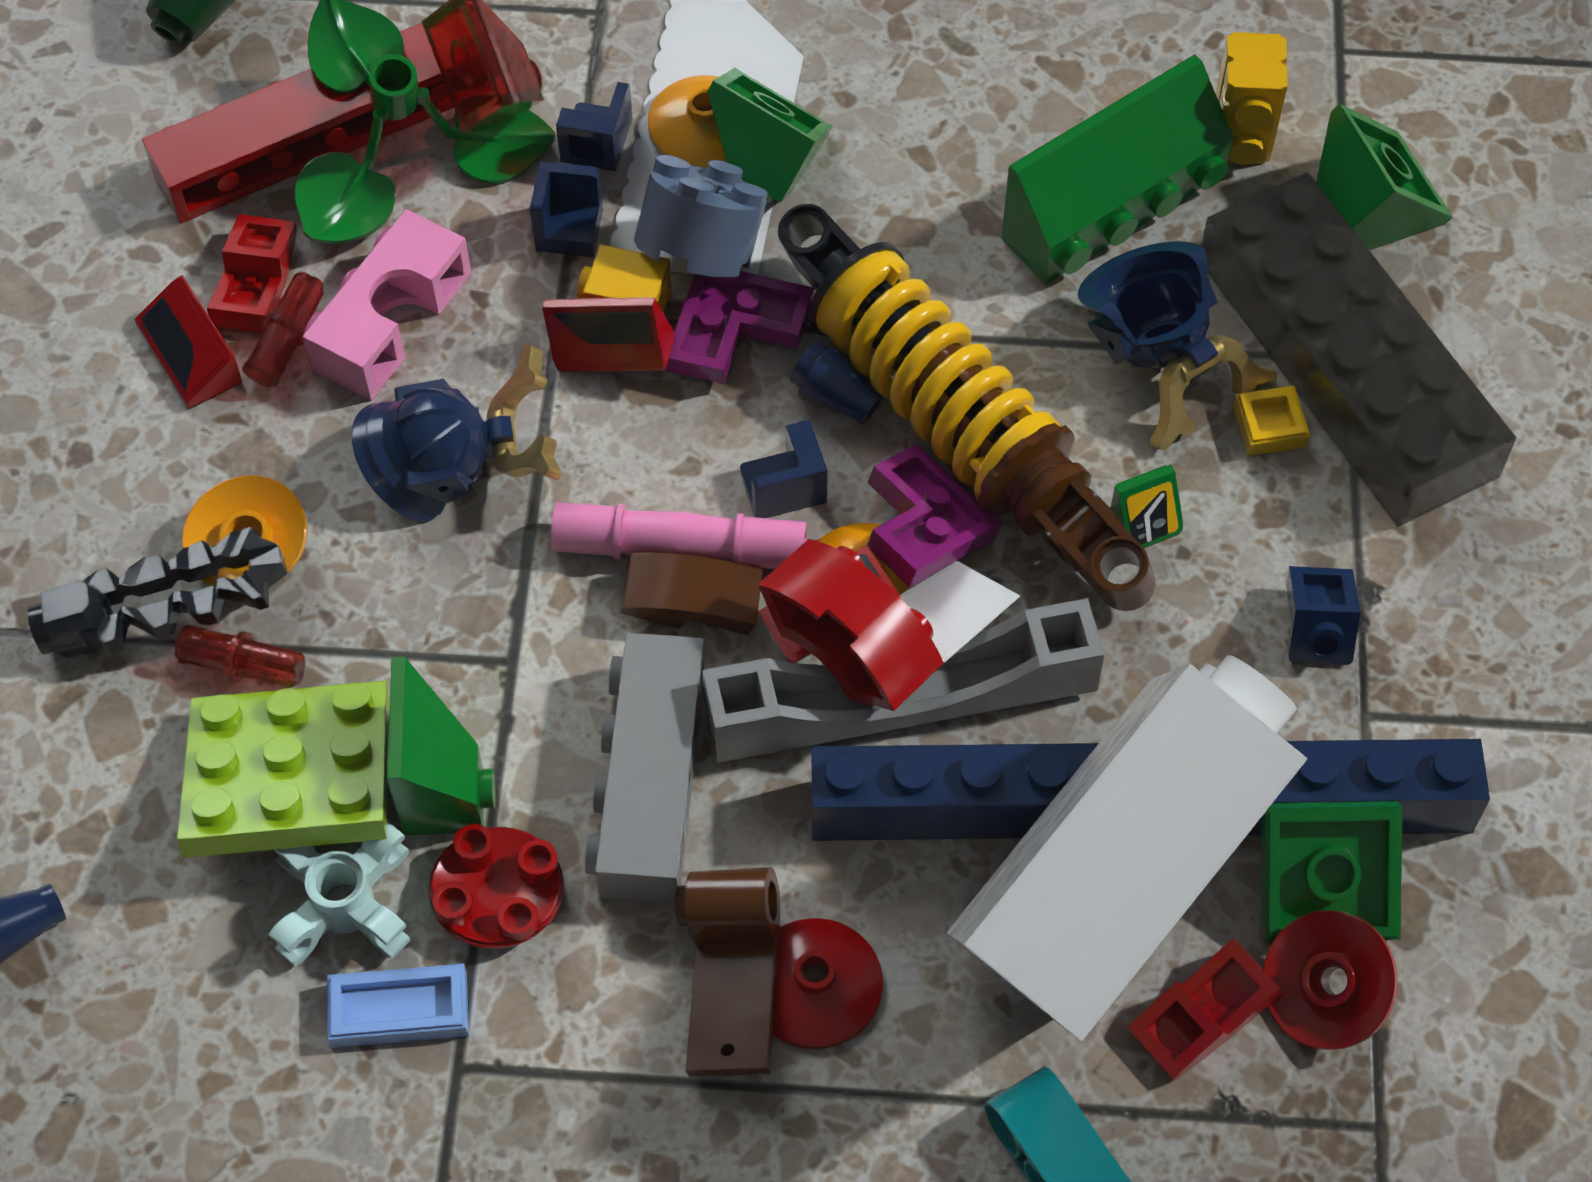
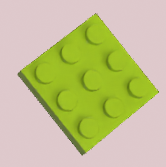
(285, 769)

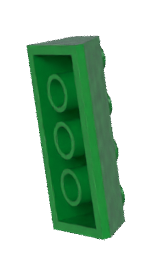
(1116, 171)

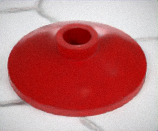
(1302, 964)
(841, 1004)

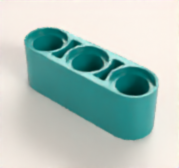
(1050, 1133)

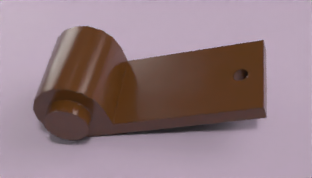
(736, 938)

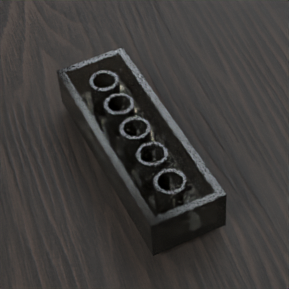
(1355, 349)

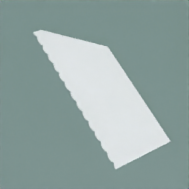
(698, 41)

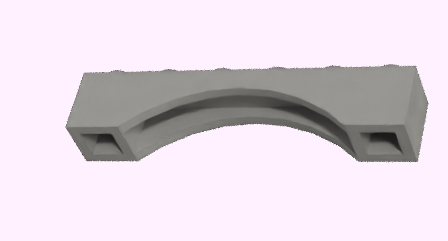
(790, 705)

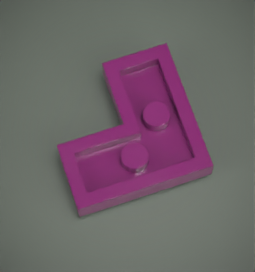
(731, 307)
(936, 517)

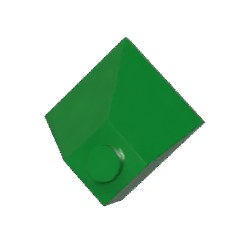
(764, 133)
(1376, 181)
(432, 760)

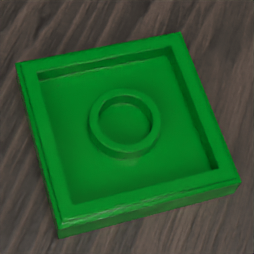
(1332, 860)

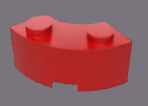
(851, 624)

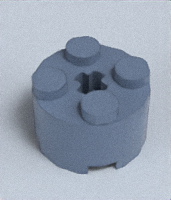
(700, 216)

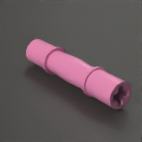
(621, 531)

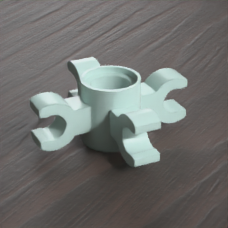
(301, 930)

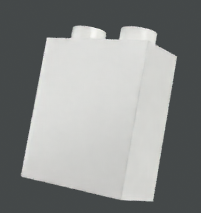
(1133, 839)

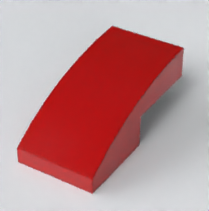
(254, 272)
(1204, 1010)

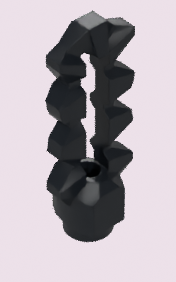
(80, 613)

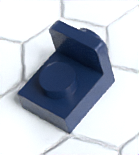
(1322, 615)

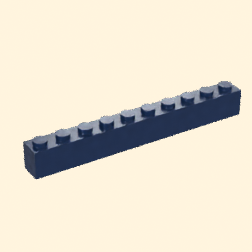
(1007, 787)

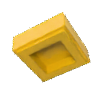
(1271, 420)

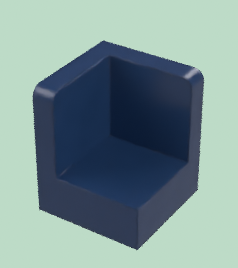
(595, 133)
(566, 208)
(787, 479)

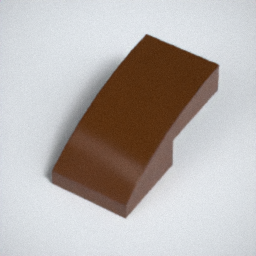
(697, 588)

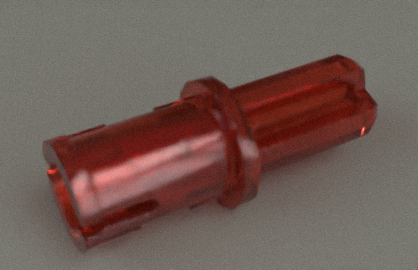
(284, 330)
(239, 656)

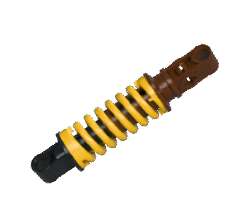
(961, 401)

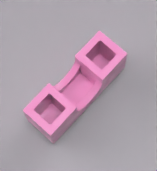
(408, 265)

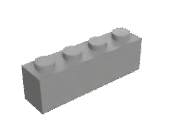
(649, 769)

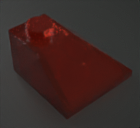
(481, 63)

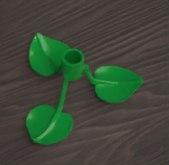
(360, 46)

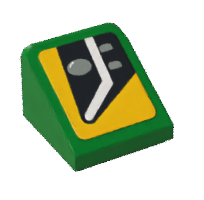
(1149, 506)

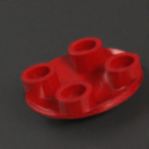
(496, 886)

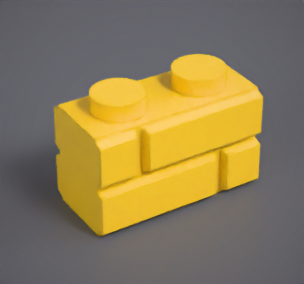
(1253, 93)

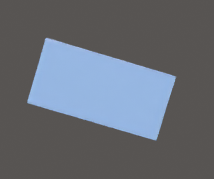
(397, 1005)

